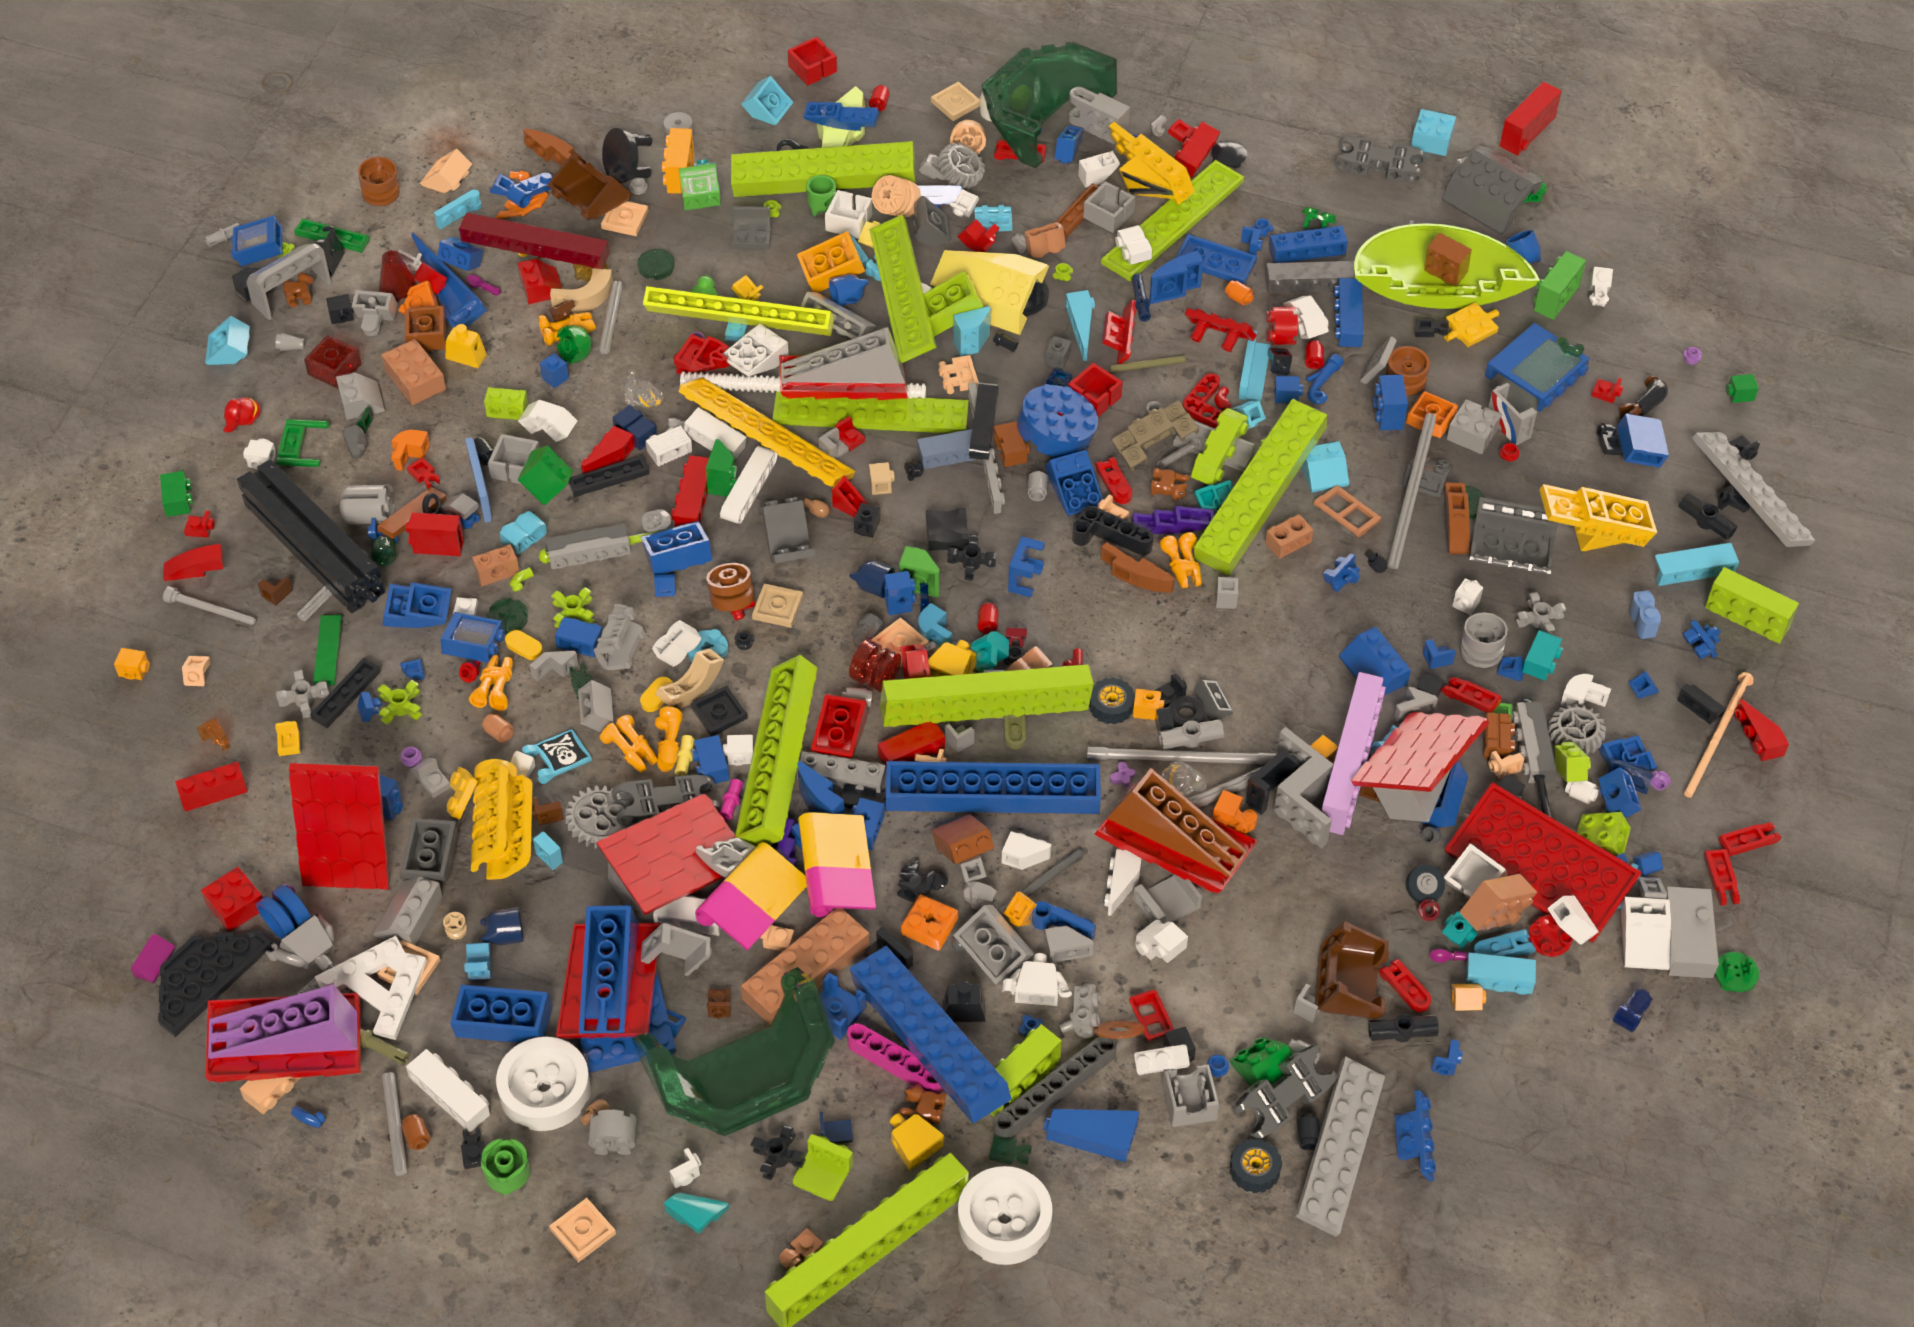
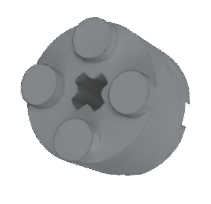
(612, 1132)

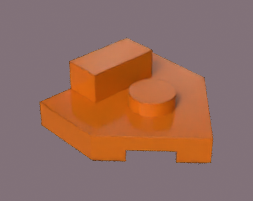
(419, 296)

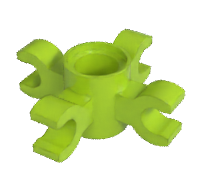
(573, 606)
(399, 702)

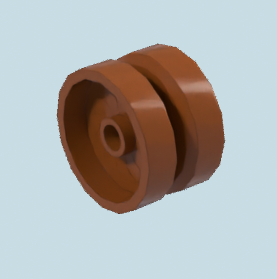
(1411, 364)
(730, 587)

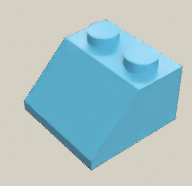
(767, 101)
(971, 330)
(228, 342)
(1326, 467)

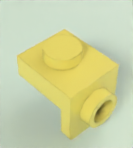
(865, 237)

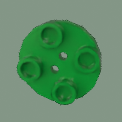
(1312, 213)
(1746, 970)

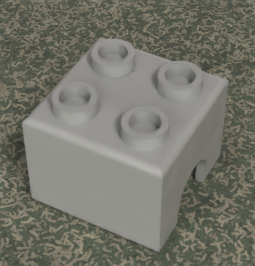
(1190, 1097)

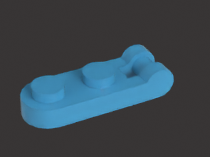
(1506, 945)

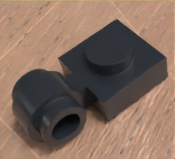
(1609, 441)

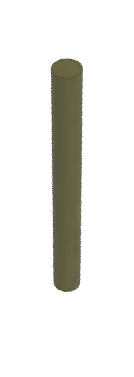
(1147, 364)

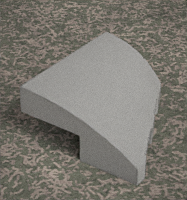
(725, 855)

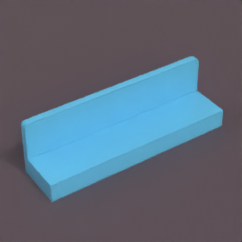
(1254, 371)
(1695, 563)

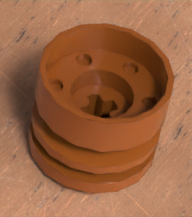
(378, 181)

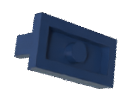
(1640, 777)

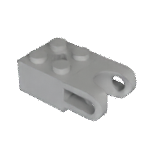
(1097, 113)

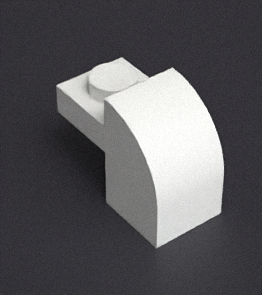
(1581, 689)

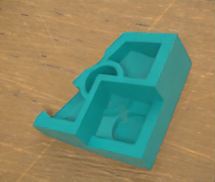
(1213, 495)
(694, 1210)

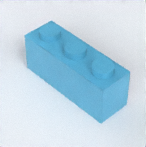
(1501, 973)

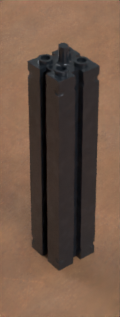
(311, 536)

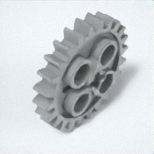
(598, 815)

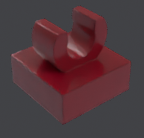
(1016, 634)

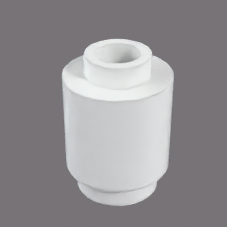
(1582, 791)

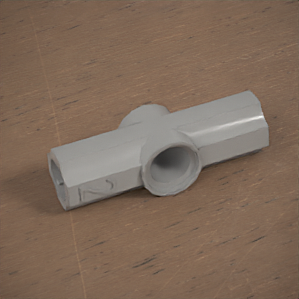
(1182, 735)

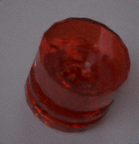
(874, 664)

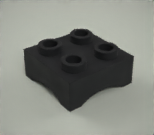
(947, 529)

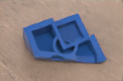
(1628, 751)

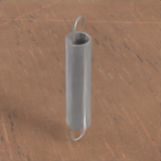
(1178, 453)

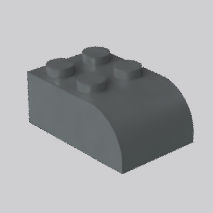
(430, 850)

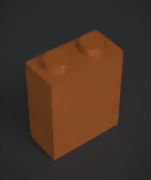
(962, 839)

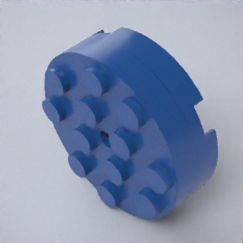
(1057, 420)

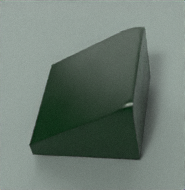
(364, 420)

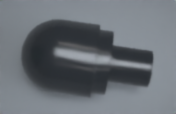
(1376, 561)

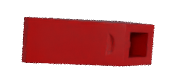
(611, 450)
(1764, 734)

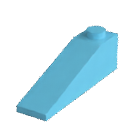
(1079, 310)

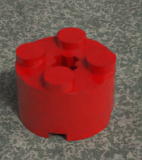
(1282, 326)

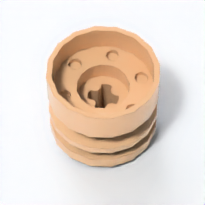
(895, 196)

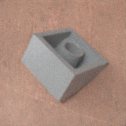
(358, 393)

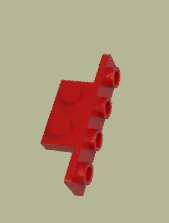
(1118, 331)

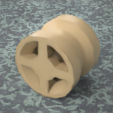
(458, 920)

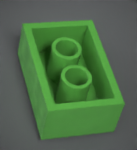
(1559, 285)

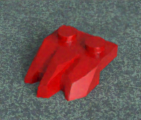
(701, 354)

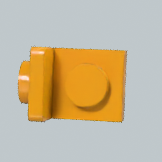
(1020, 910)

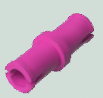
(731, 799)

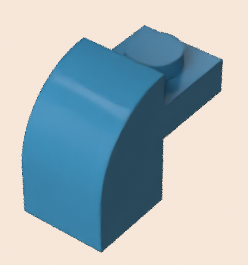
(932, 624)
(478, 960)

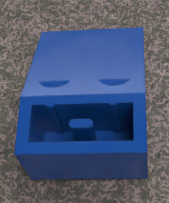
(1074, 482)

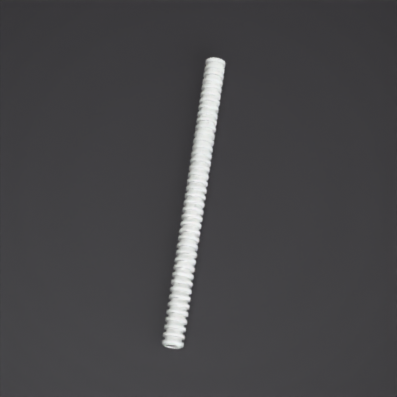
(765, 383)

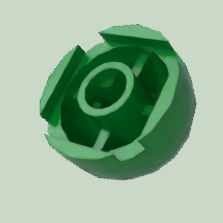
(574, 344)

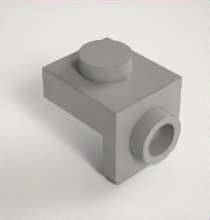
(411, 262)

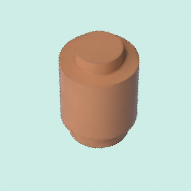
(497, 728)

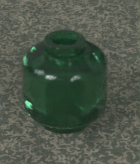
(383, 549)

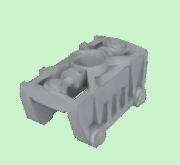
(619, 639)

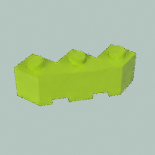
(1219, 446)

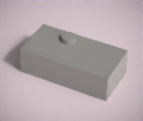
(1692, 933)

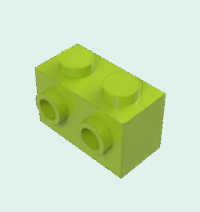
(505, 403)
(1571, 762)

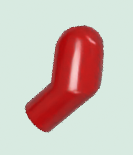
(1221, 400)
(738, 614)
(1077, 658)

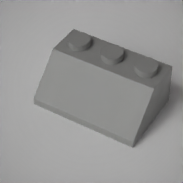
(410, 910)
(993, 944)

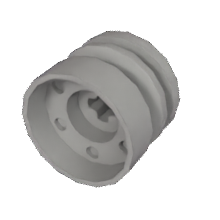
(1483, 640)

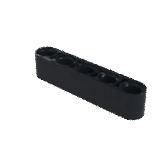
(983, 421)

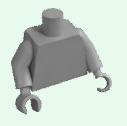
(306, 945)

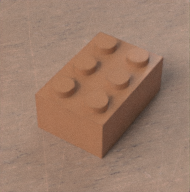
(413, 372)
(1498, 902)

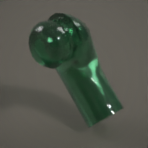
(1568, 349)

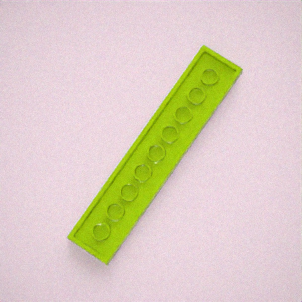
(1175, 220)
(902, 289)
(906, 414)

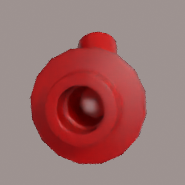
(469, 671)

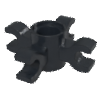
(971, 557)
(780, 1159)

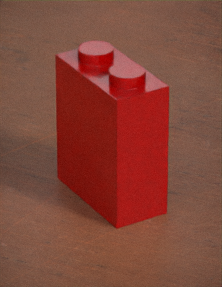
(435, 534)

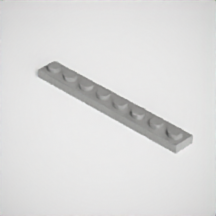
(990, 468)

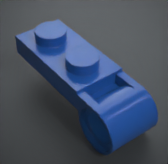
(522, 192)
(1061, 917)

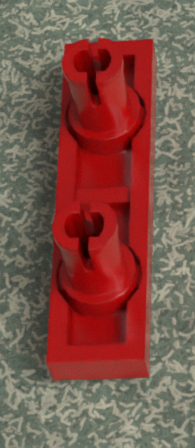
(1213, 321)

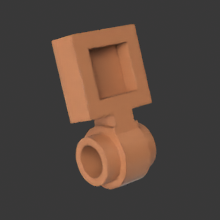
(800, 1248)

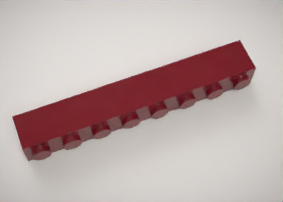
(534, 241)

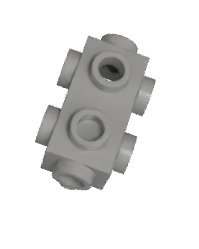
(1085, 1011)

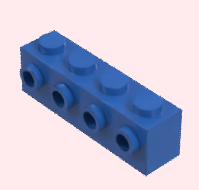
(1308, 244)
(1350, 312)

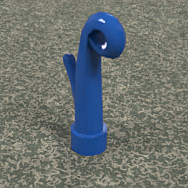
(1333, 364)

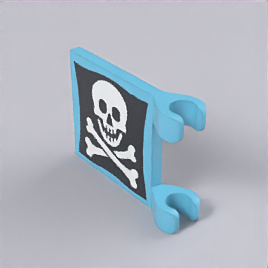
(559, 754)

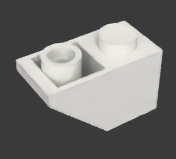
(1097, 168)
(1024, 851)
(1573, 919)

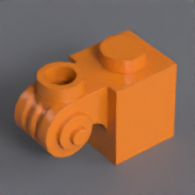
(1229, 813)

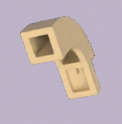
(588, 296)
(695, 681)

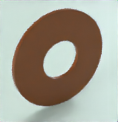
(1134, 1029)

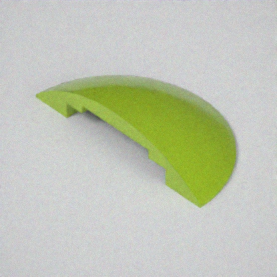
(1395, 264)

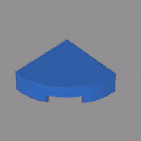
(413, 669)

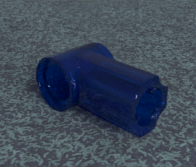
(1631, 1013)

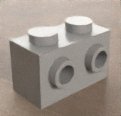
(595, 706)

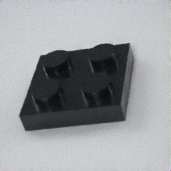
(719, 710)

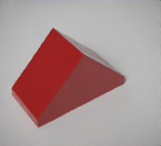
(846, 497)

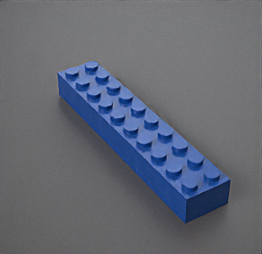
(993, 787)
(930, 1034)

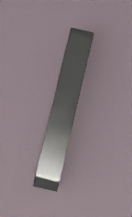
(1050, 1095)

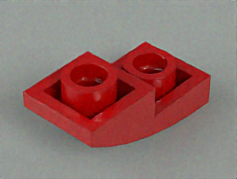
(426, 273)

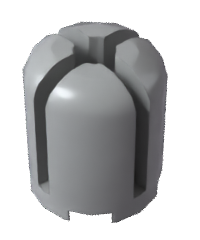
(365, 502)

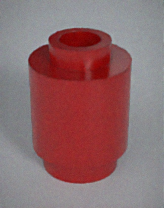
(879, 97)
(1314, 355)
(988, 618)

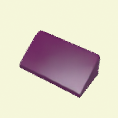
(151, 958)

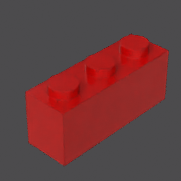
(1197, 147)
(920, 740)
(211, 786)

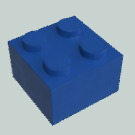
(1390, 402)

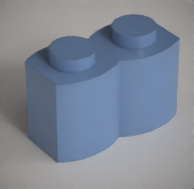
(1645, 614)

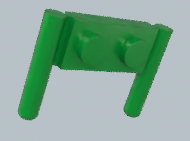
(292, 443)

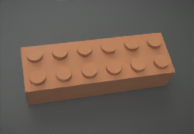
(819, 951)

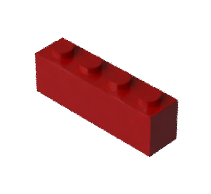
(693, 492)

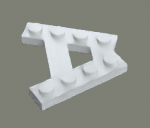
(392, 1003)

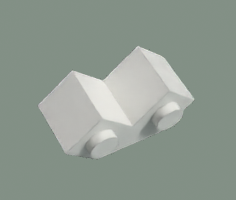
(1310, 317)
(551, 418)
(1161, 941)

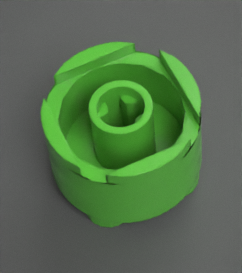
(505, 1165)

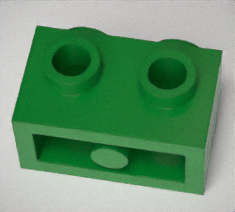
(175, 493)

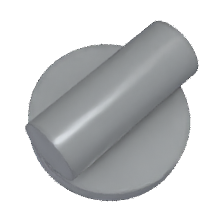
(1019, 242)

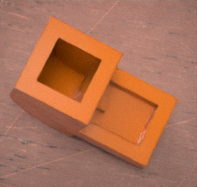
(409, 444)

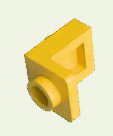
(746, 289)
(288, 738)

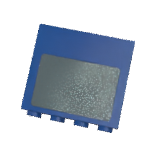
(1538, 365)

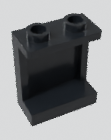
(1267, 778)

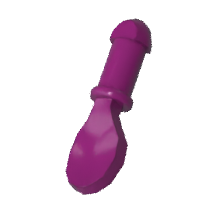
(475, 282)
(1442, 955)

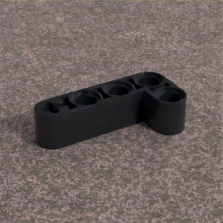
(1111, 528)

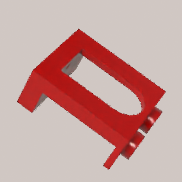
(914, 661)

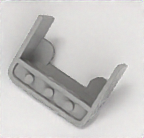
(283, 269)

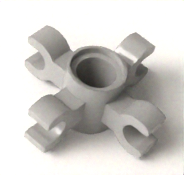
(1540, 614)
(302, 694)

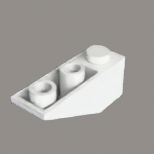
(1125, 877)

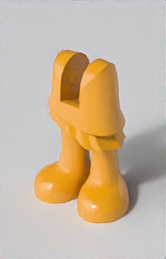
(550, 329)
(1184, 567)
(493, 675)
(669, 721)
(635, 753)

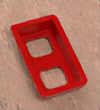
(1160, 1016)

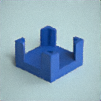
(1024, 566)
(841, 1006)

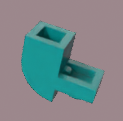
(990, 650)

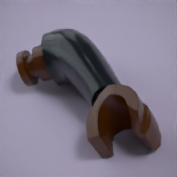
(1654, 395)

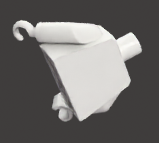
(1037, 983)

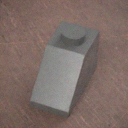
(1066, 944)

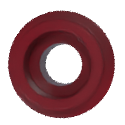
(1435, 910)

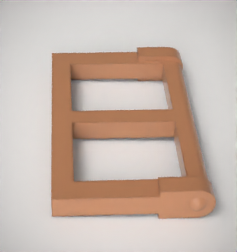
(1355, 504)

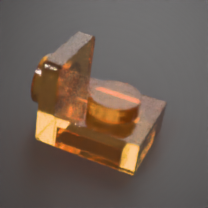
(213, 730)

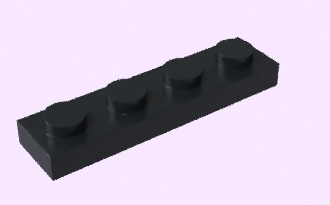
(608, 476)
(345, 693)

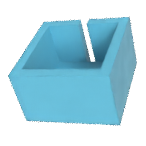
(1433, 132)

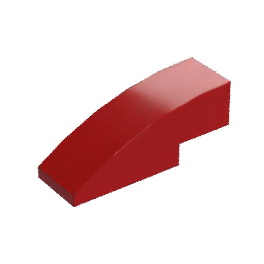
(194, 563)

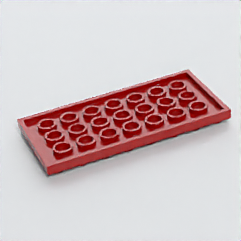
(1546, 855)

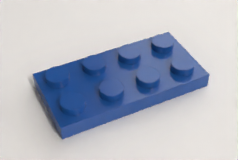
(1220, 259)

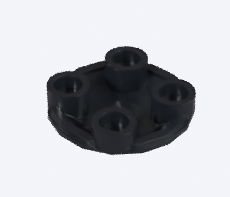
(1229, 153)

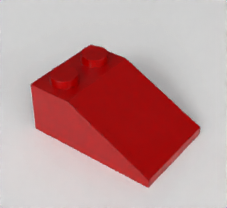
(839, 726)

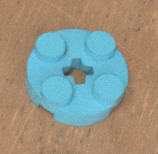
(713, 639)

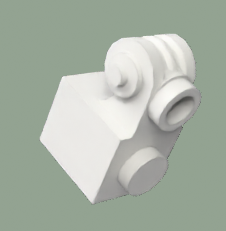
(1600, 283)

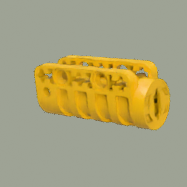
(501, 819)

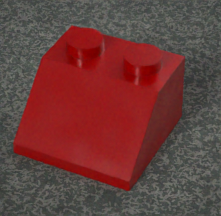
(538, 280)

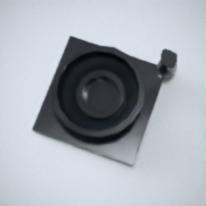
(332, 249)

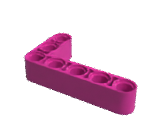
(888, 1051)

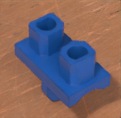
(1344, 572)
(1706, 647)

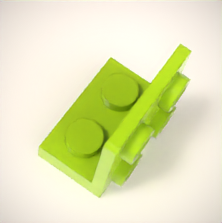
(1606, 830)

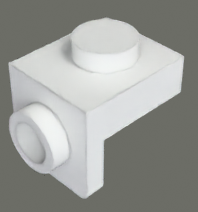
(964, 204)
(687, 1171)

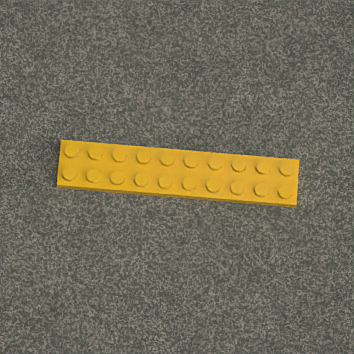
(766, 431)

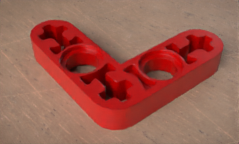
(1198, 405)

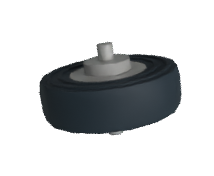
(1425, 883)

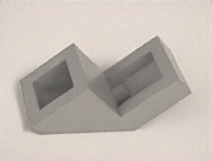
(459, 505)
(558, 661)

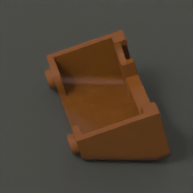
(587, 188)
(1349, 972)

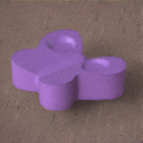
(1123, 775)

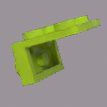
(824, 1168)

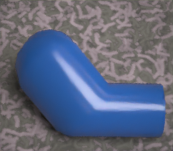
(307, 1118)

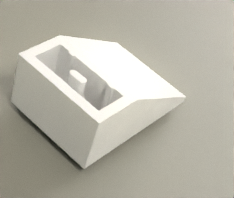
(757, 351)
(1646, 933)

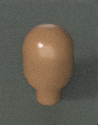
(817, 508)
(593, 1108)

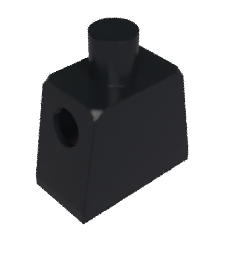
(964, 1002)

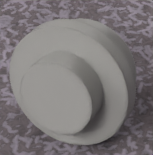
(638, 186)

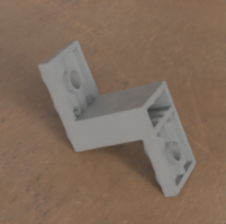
(1302, 788)

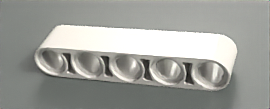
(748, 485)

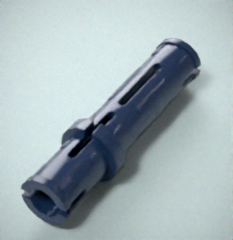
(1144, 314)

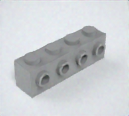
(845, 321)
(846, 771)

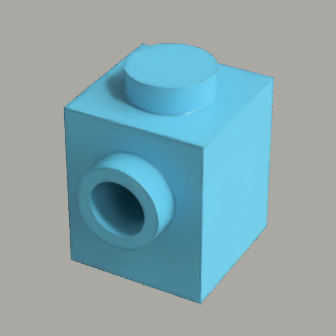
(1253, 411)

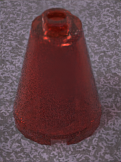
(395, 275)

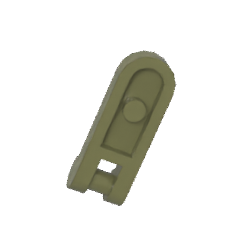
(1014, 731)

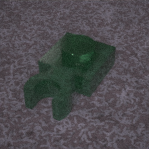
(579, 679)
(1005, 1150)

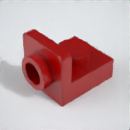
(1607, 391)
(849, 434)
(200, 526)

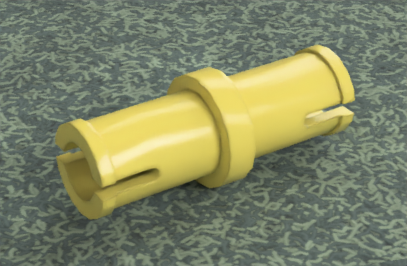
(684, 755)

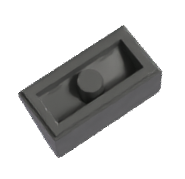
(1213, 699)

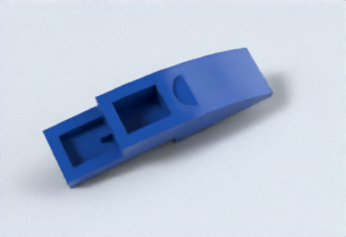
(840, 117)

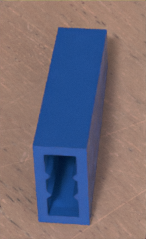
(1095, 1131)

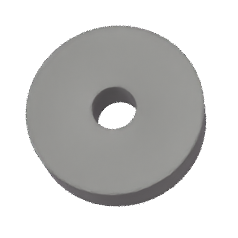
(677, 120)

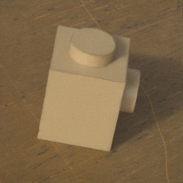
(880, 478)

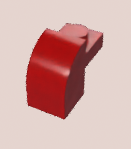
(977, 237)

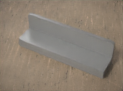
(1242, 456)

